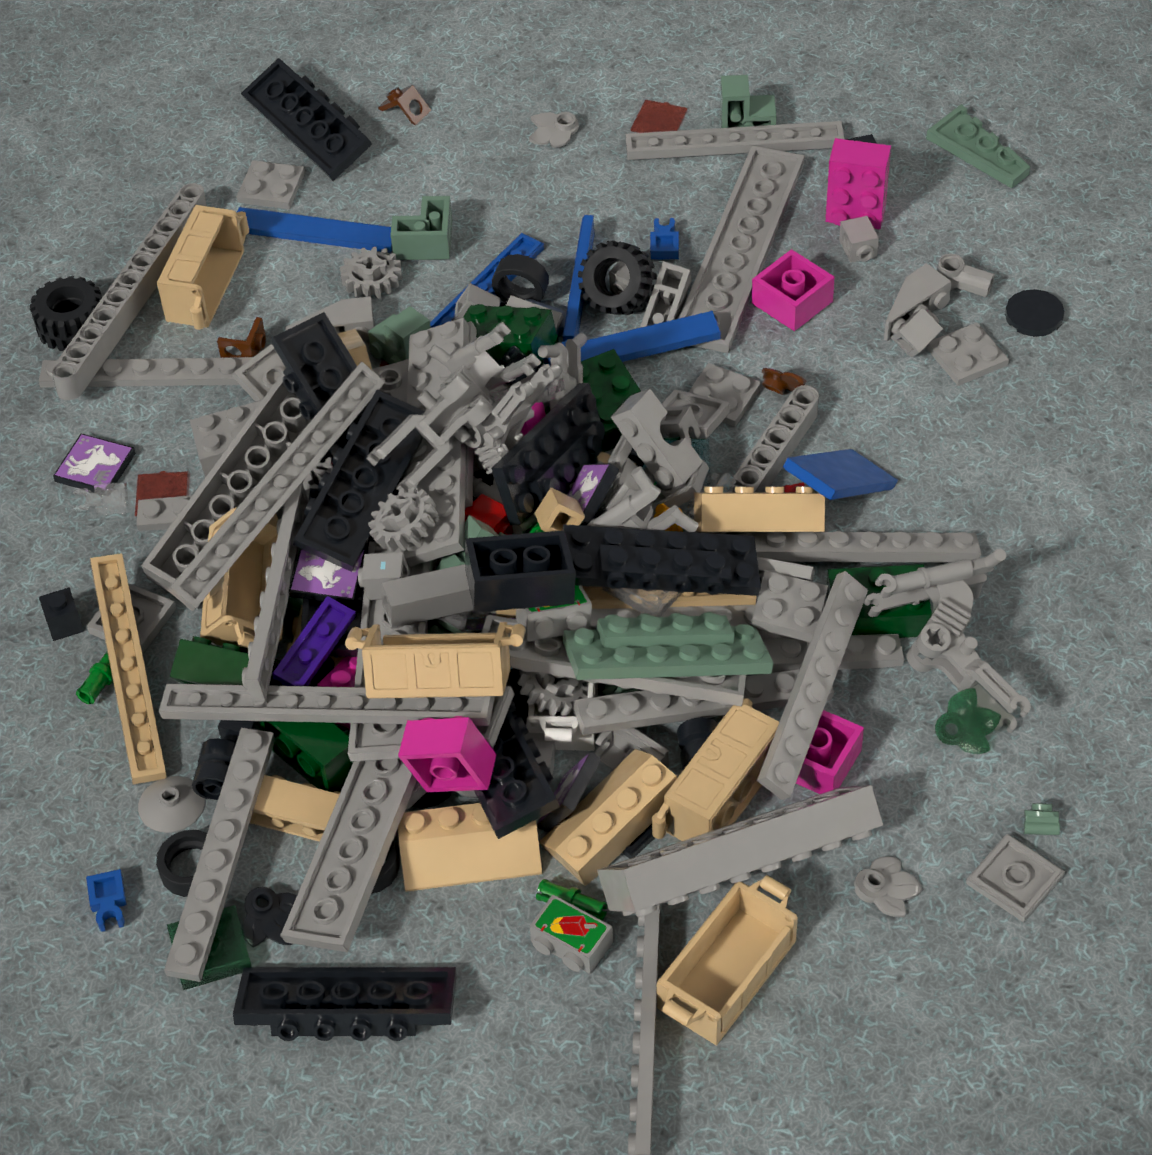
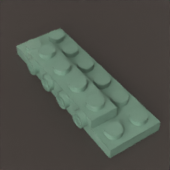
(666, 648)

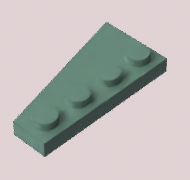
(974, 145)

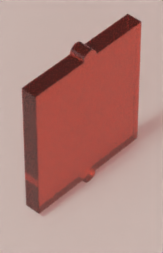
(658, 117)
(161, 486)

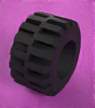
(595, 272)
(62, 309)

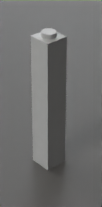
(426, 596)

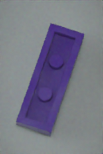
(314, 643)

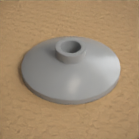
(172, 814)

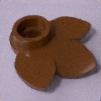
(779, 382)

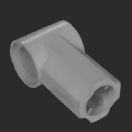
(965, 276)

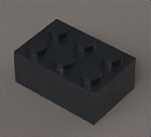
(519, 571)

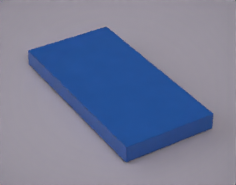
(839, 474)

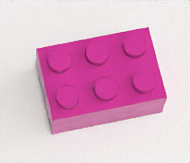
(857, 181)

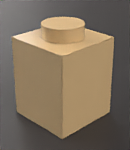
(558, 510)

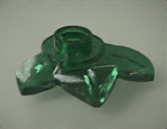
(971, 721)

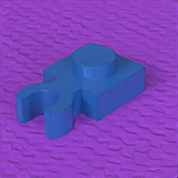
(664, 241)
(106, 896)

